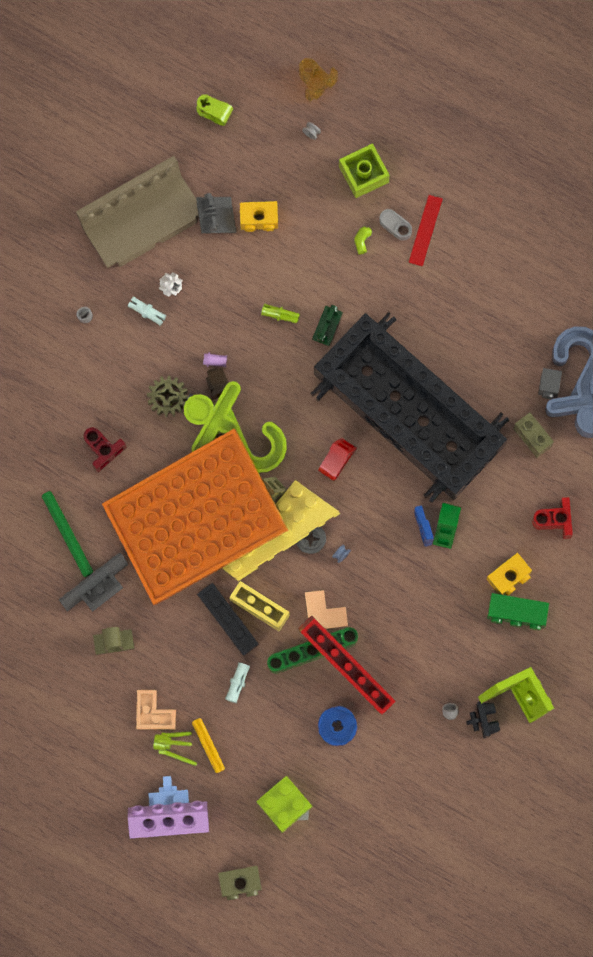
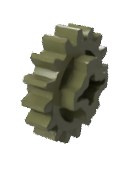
(160, 395)

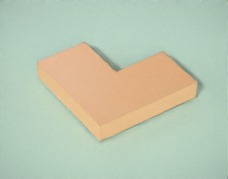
(328, 618)
(150, 717)

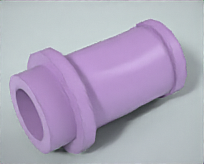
(214, 360)

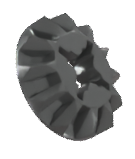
(317, 545)

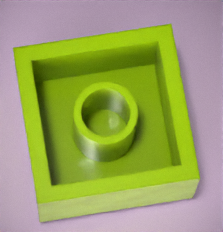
(364, 170)
(284, 804)

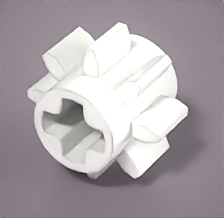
(170, 284)

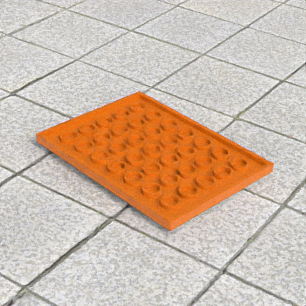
(194, 517)

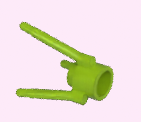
(163, 742)

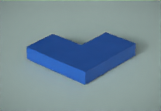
(424, 526)

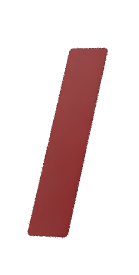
(425, 230)

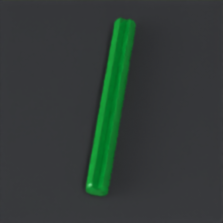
(67, 534)

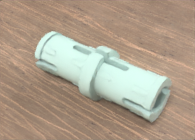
(147, 311)
(237, 682)

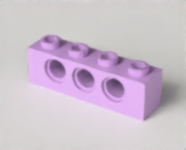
(162, 827)

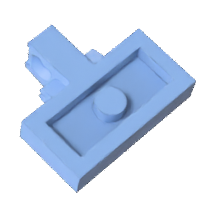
(168, 794)

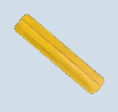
(208, 745)

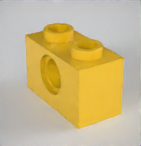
(249, 210)
(517, 567)

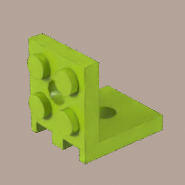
(527, 692)

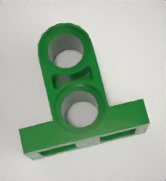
(446, 525)

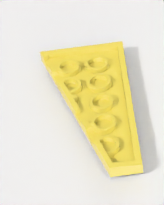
(301, 513)

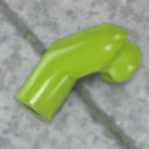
(360, 237)

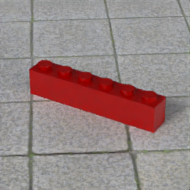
(346, 665)

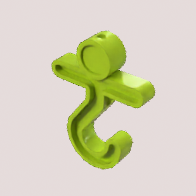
(221, 419)

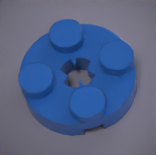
(347, 721)

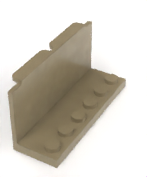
(139, 214)

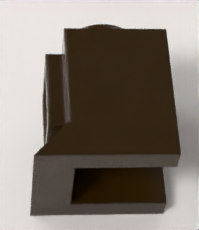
(216, 382)

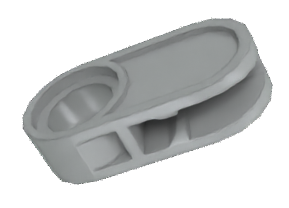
(392, 222)

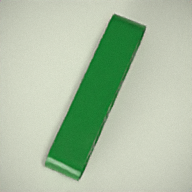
(305, 657)

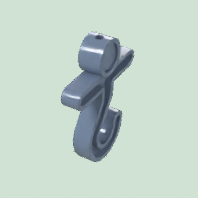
(581, 398)

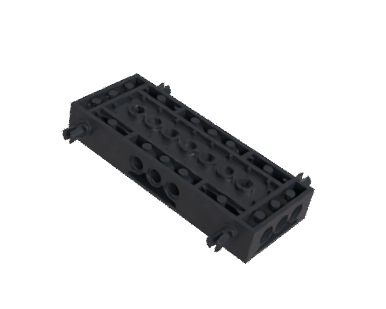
(421, 396)

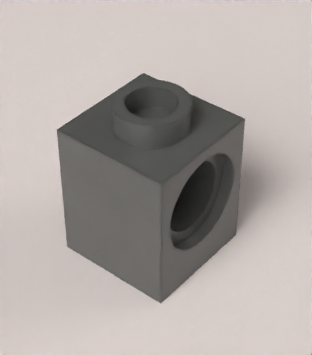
(549, 383)

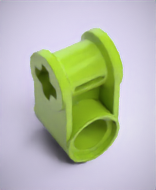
(215, 111)

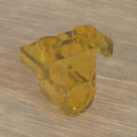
(317, 79)

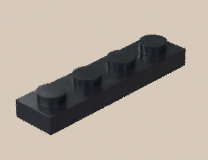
(227, 619)

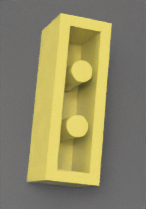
(259, 606)

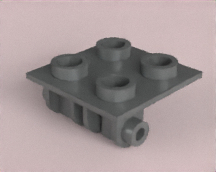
(215, 214)

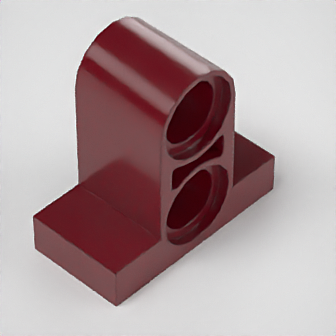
(101, 442)

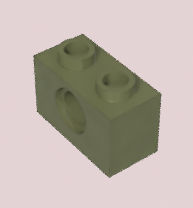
(533, 435)
(228, 878)

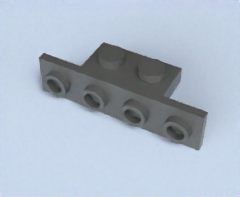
(97, 587)

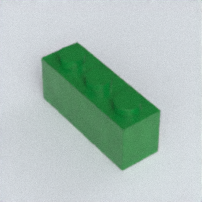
(518, 611)

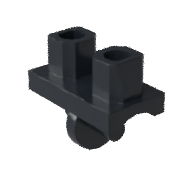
(487, 727)

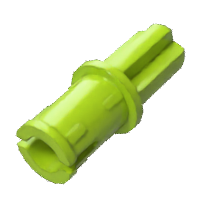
(280, 313)

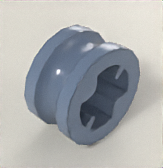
(341, 554)

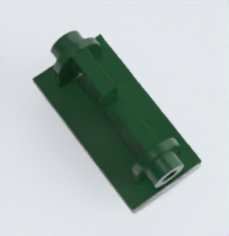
(327, 325)

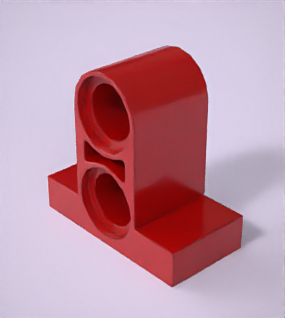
(337, 458)
(551, 522)

